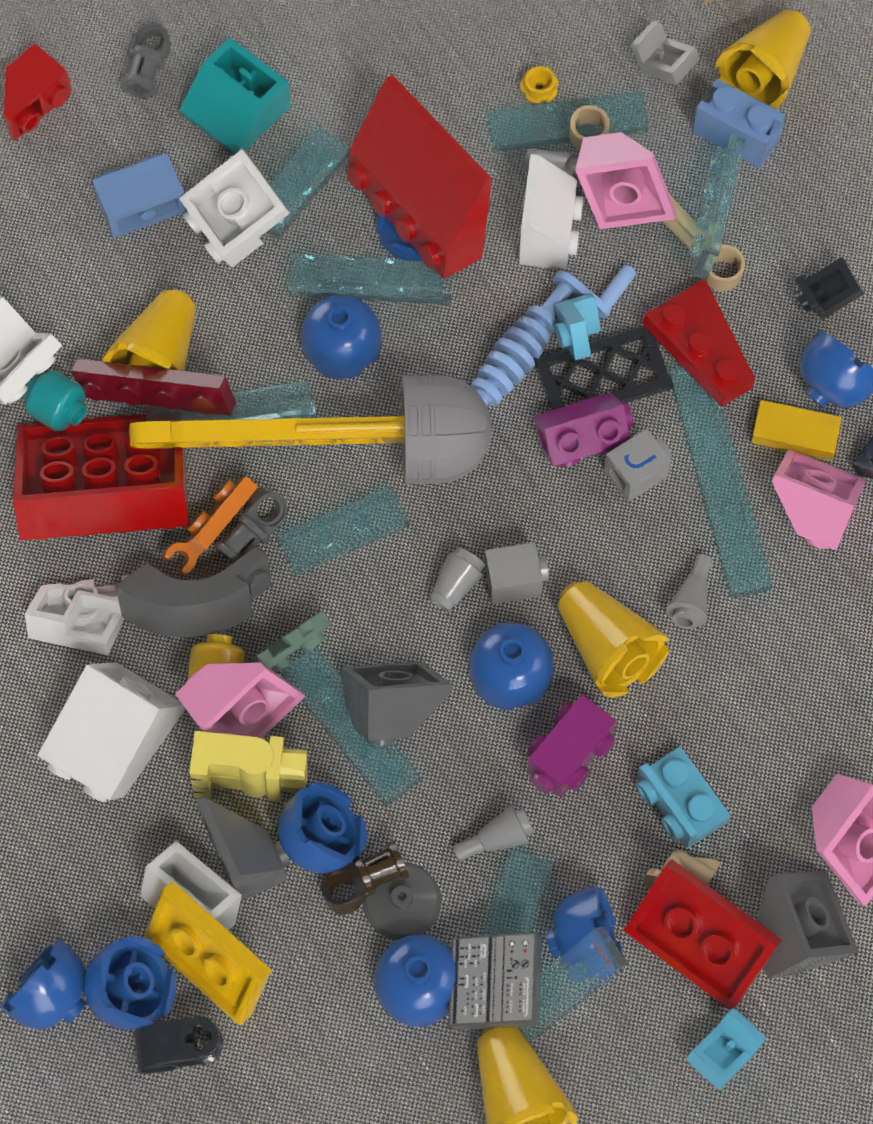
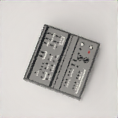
(496, 981)

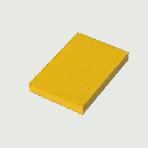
(207, 953)

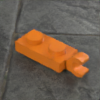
(207, 527)

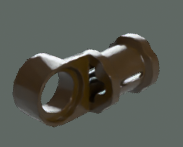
(365, 877)

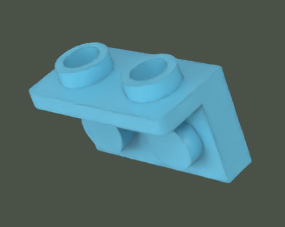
(682, 797)

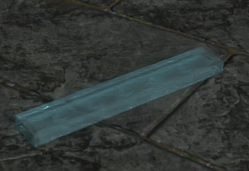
(721, 487)

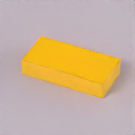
(796, 429)

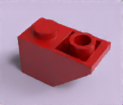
(32, 90)

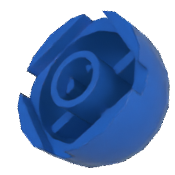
(341, 336)
(834, 373)
(511, 666)
(321, 829)
(578, 917)
(415, 980)
(129, 983)
(49, 989)

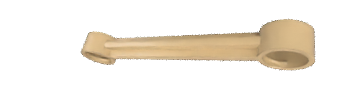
(684, 225)

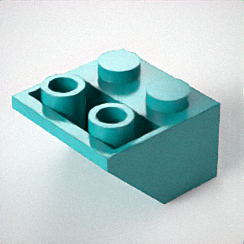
(235, 97)

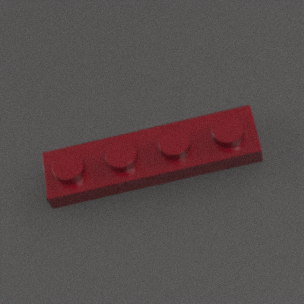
(155, 387)

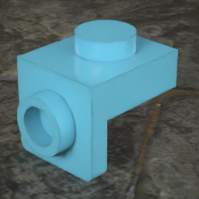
(576, 321)
(726, 1049)

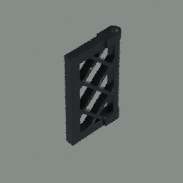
(612, 343)

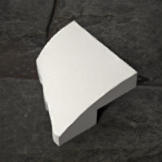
(76, 616)

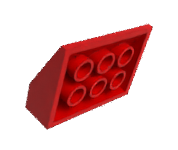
(421, 180)
(95, 481)

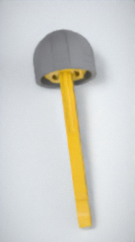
(440, 430)

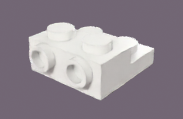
(233, 209)

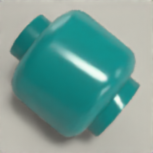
(55, 400)

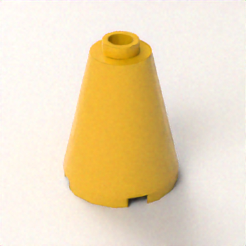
(767, 58)
(158, 335)
(611, 638)
(517, 1083)

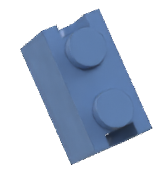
(739, 115)
(139, 194)

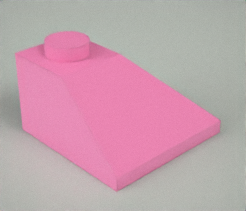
(622, 182)
(817, 498)
(238, 698)
(846, 833)

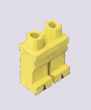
(246, 765)

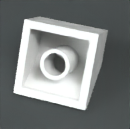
(549, 216)

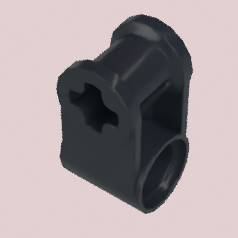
(168, 1044)

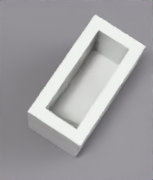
(195, 879)

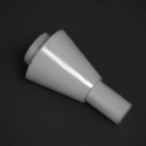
(689, 604)
(503, 832)

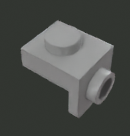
(663, 56)

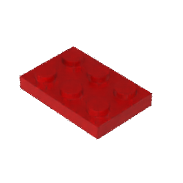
(702, 935)

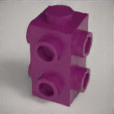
(583, 429)
(563, 755)

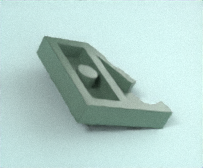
(305, 636)

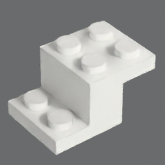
(21, 353)

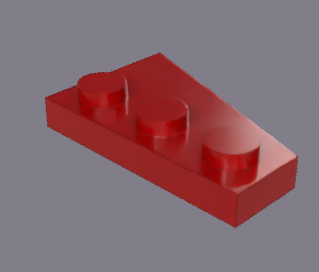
(702, 342)

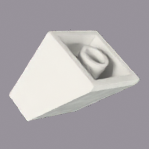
(109, 730)

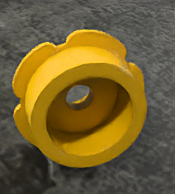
(539, 77)

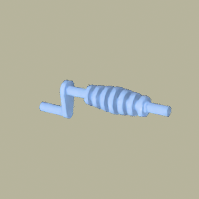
(515, 352)

